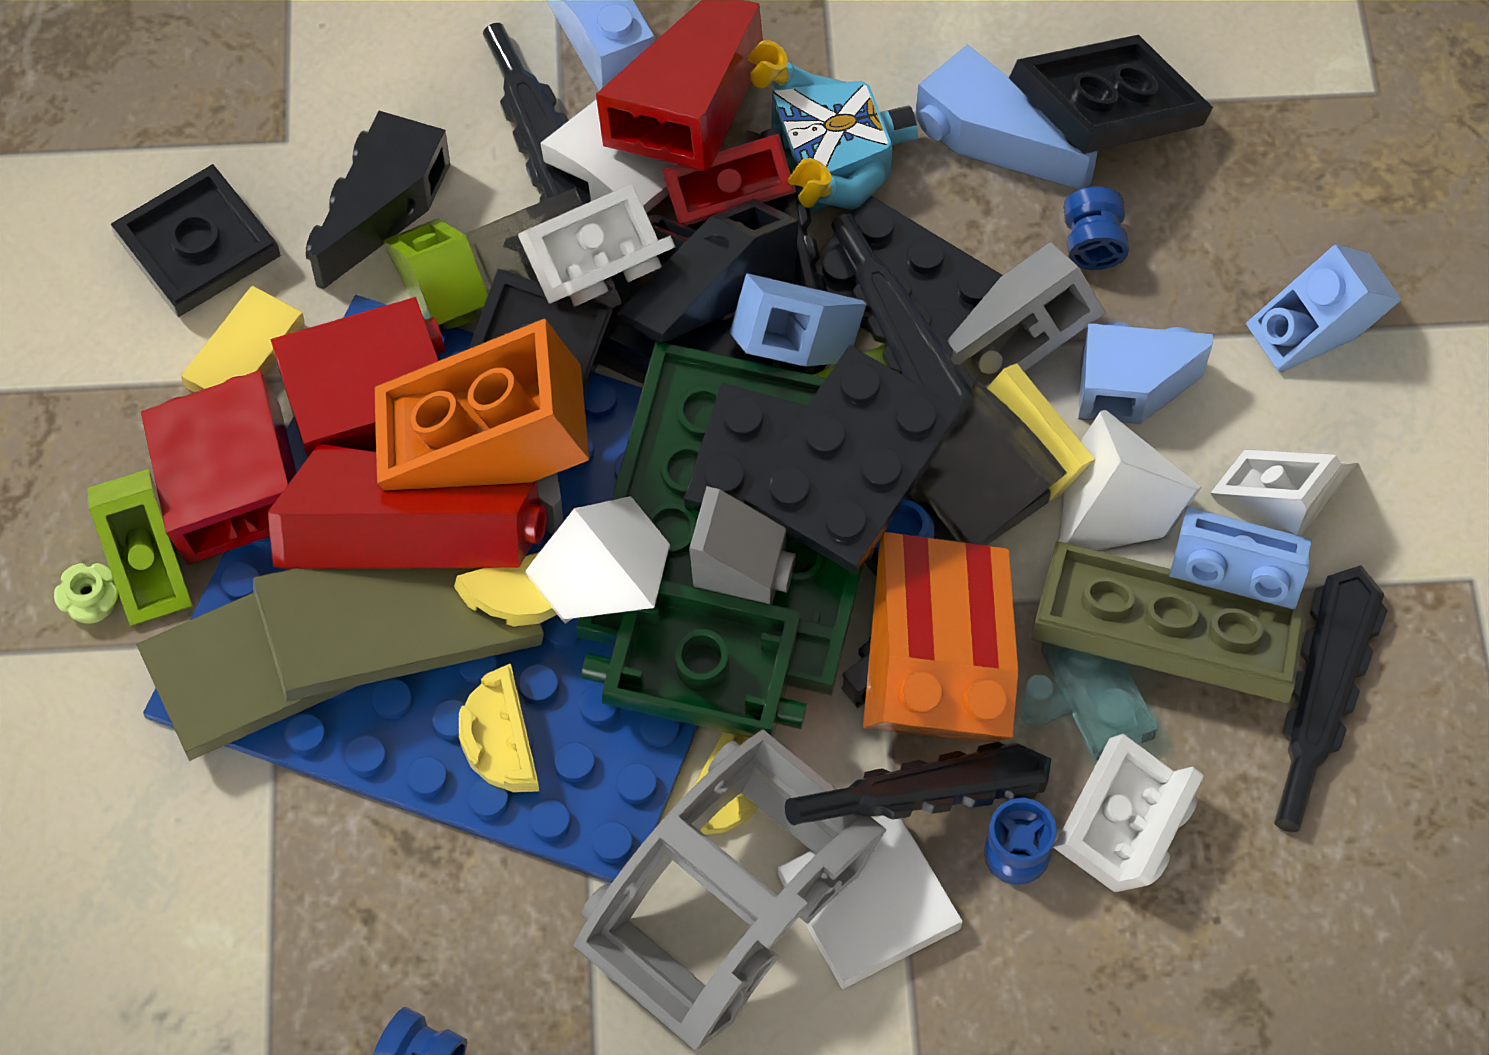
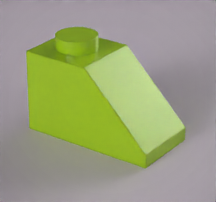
(439, 272)
(138, 547)

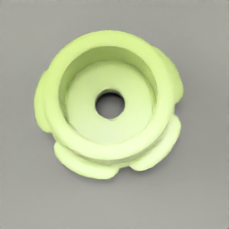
(89, 607)

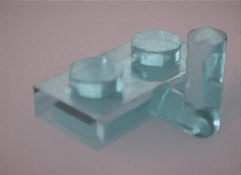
(1095, 692)

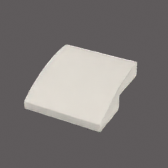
(580, 152)

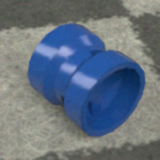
(1096, 232)
(1020, 826)
(410, 1035)

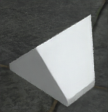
(1281, 487)
(1124, 493)
(601, 561)

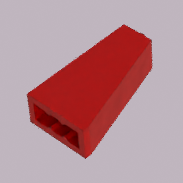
(684, 87)
(344, 520)

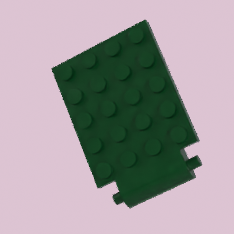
(699, 650)

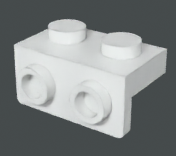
(594, 243)
(1128, 816)

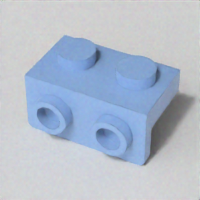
(1241, 558)

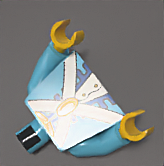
(830, 131)

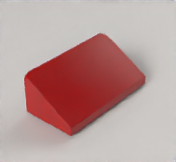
(736, 176)

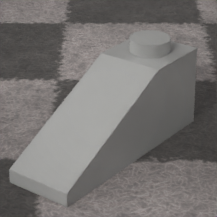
(1025, 316)

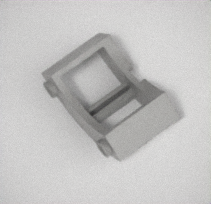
(767, 777)

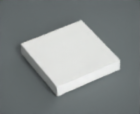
(884, 912)

